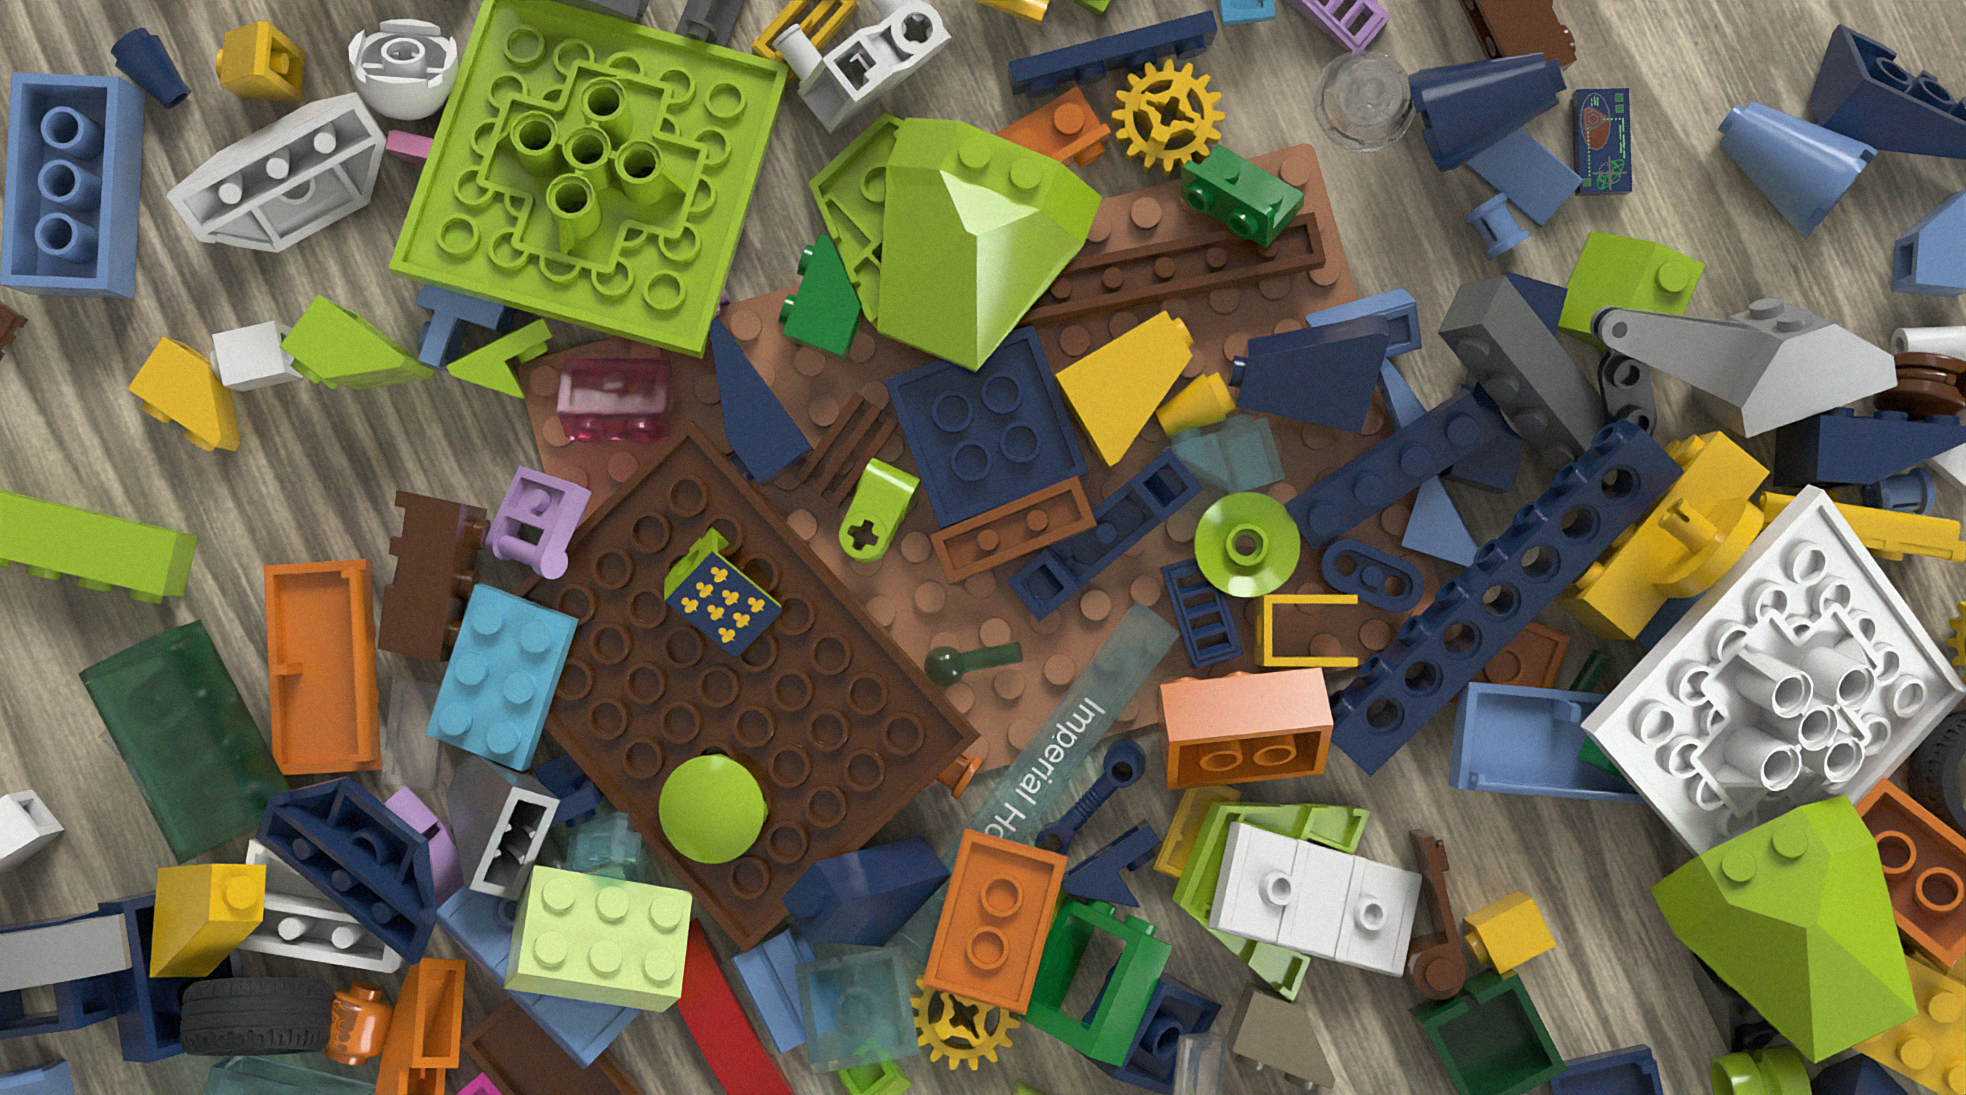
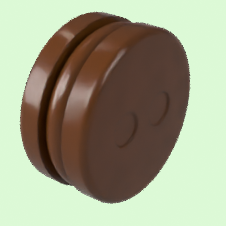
(1926, 386)

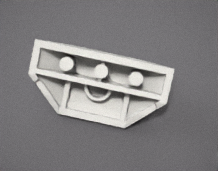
(285, 177)

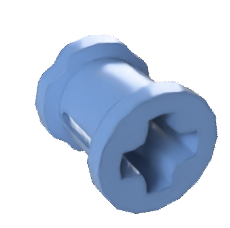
(1496, 226)
(1902, 492)

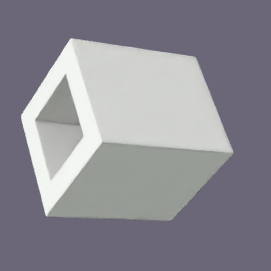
(252, 357)

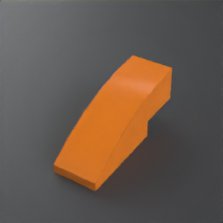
(424, 1030)

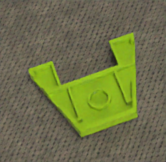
(852, 205)
(1328, 823)

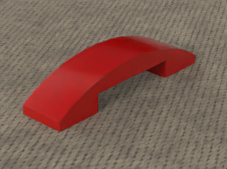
(722, 1024)

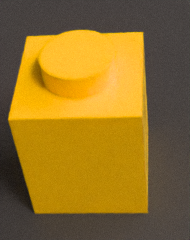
(1507, 932)

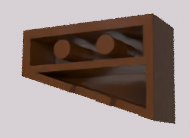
(431, 576)

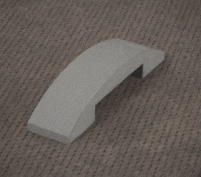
(64, 952)

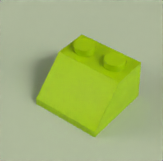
(1625, 275)
(345, 349)

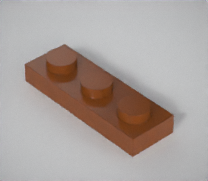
(1013, 530)

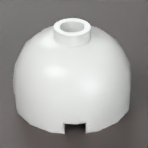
(404, 68)

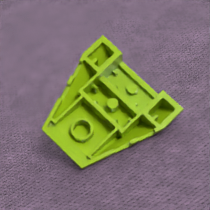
(972, 237)
(1798, 926)

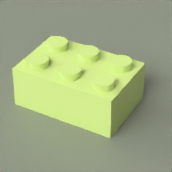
(599, 939)

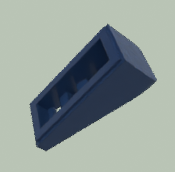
(1214, 654)

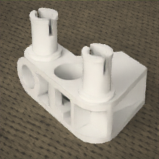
(879, 50)

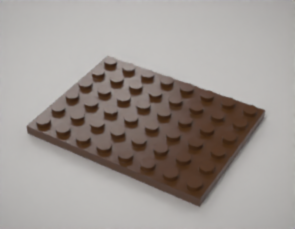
(812, 708)

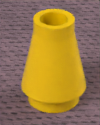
(1197, 405)

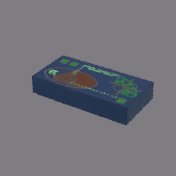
(1602, 141)

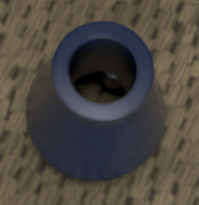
(150, 66)

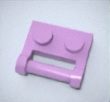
(544, 505)

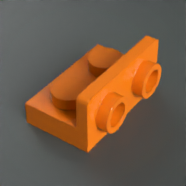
(1062, 130)

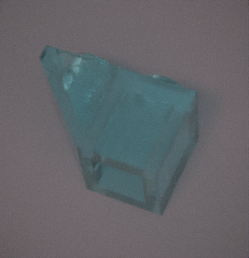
(1231, 459)
(607, 849)

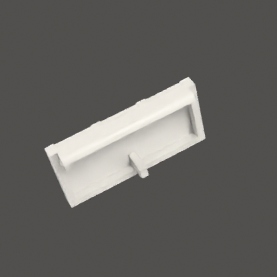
(1315, 900)

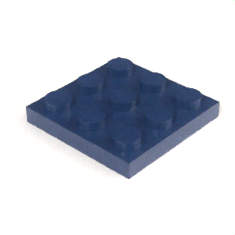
(986, 431)

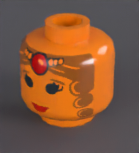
(358, 1023)

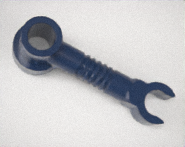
(1101, 790)

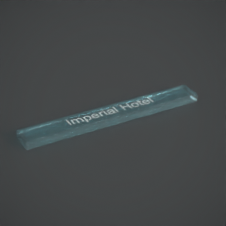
(1054, 751)

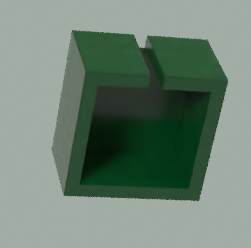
(1488, 1037)

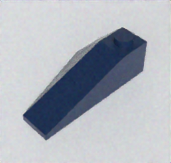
(1882, 104)

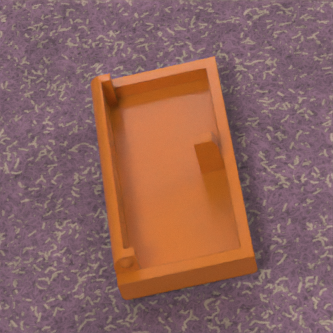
(322, 667)

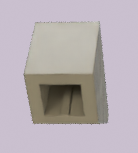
(1279, 1035)

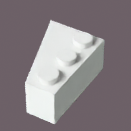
(308, 924)

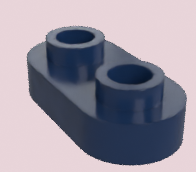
(1369, 575)

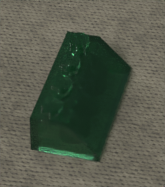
(186, 739)

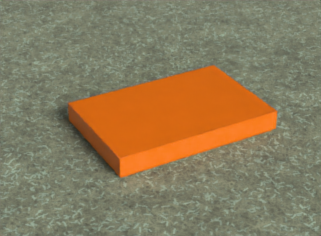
(995, 921)

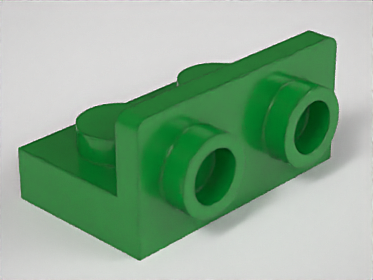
(1240, 195)

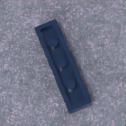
(1132, 49)
(1390, 469)

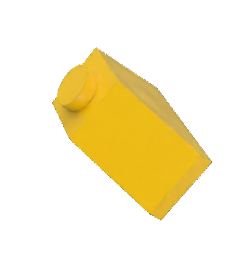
(261, 64)

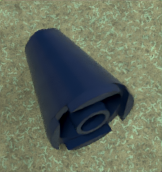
(1482, 102)

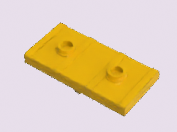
(1884, 531)

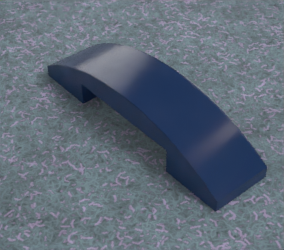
(1121, 523)

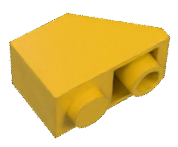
(183, 387)

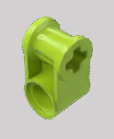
(879, 501)

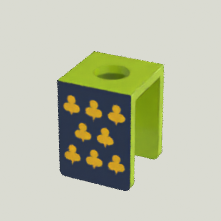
(719, 596)

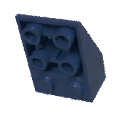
(1852, 450)

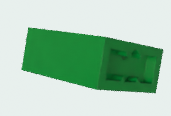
(1126, 994)

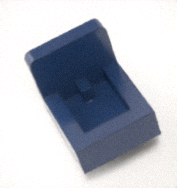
(574, 789)

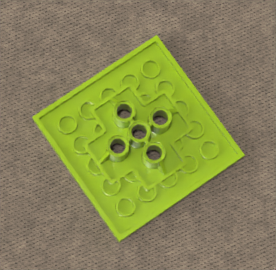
(643, 251)

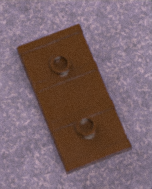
(529, 1062)

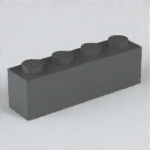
(1524, 369)

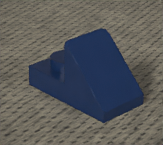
(1098, 874)

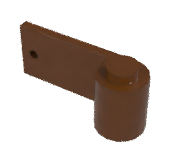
(1435, 959)

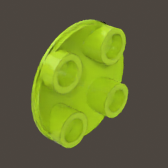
(712, 809)

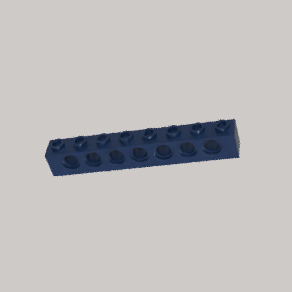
(1642, 476)

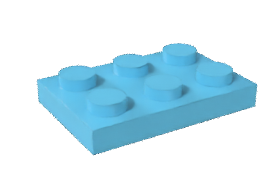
(502, 677)

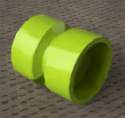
(1769, 1072)

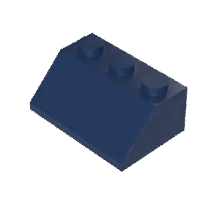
(147, 1005)

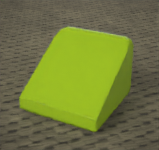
(875, 1080)

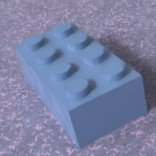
(72, 186)

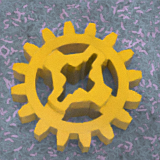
(1148, 111)
(945, 1025)

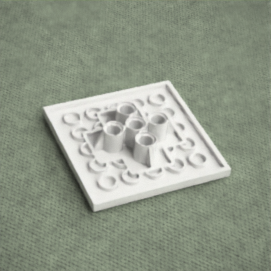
(1777, 685)

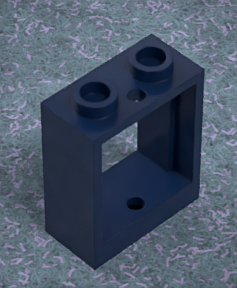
(77, 1001)

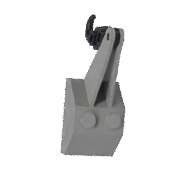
(1742, 371)

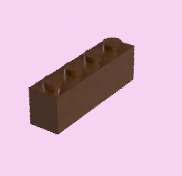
(1520, 28)

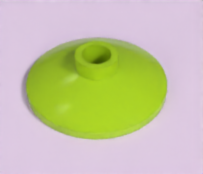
(1266, 525)

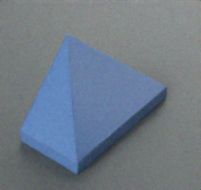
(1438, 525)

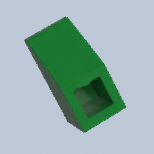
(826, 306)

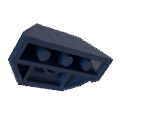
(358, 859)

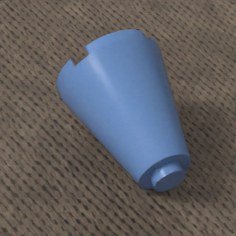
(1793, 161)

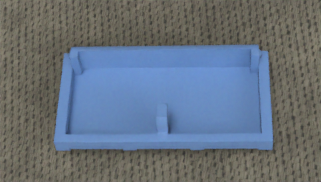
(1528, 744)
(484, 930)

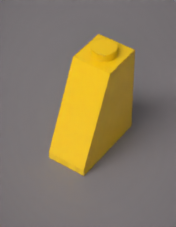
(1124, 383)
(203, 915)

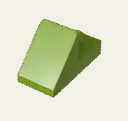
(491, 364)

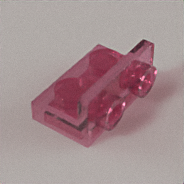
(615, 399)

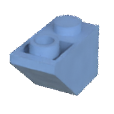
(1933, 252)

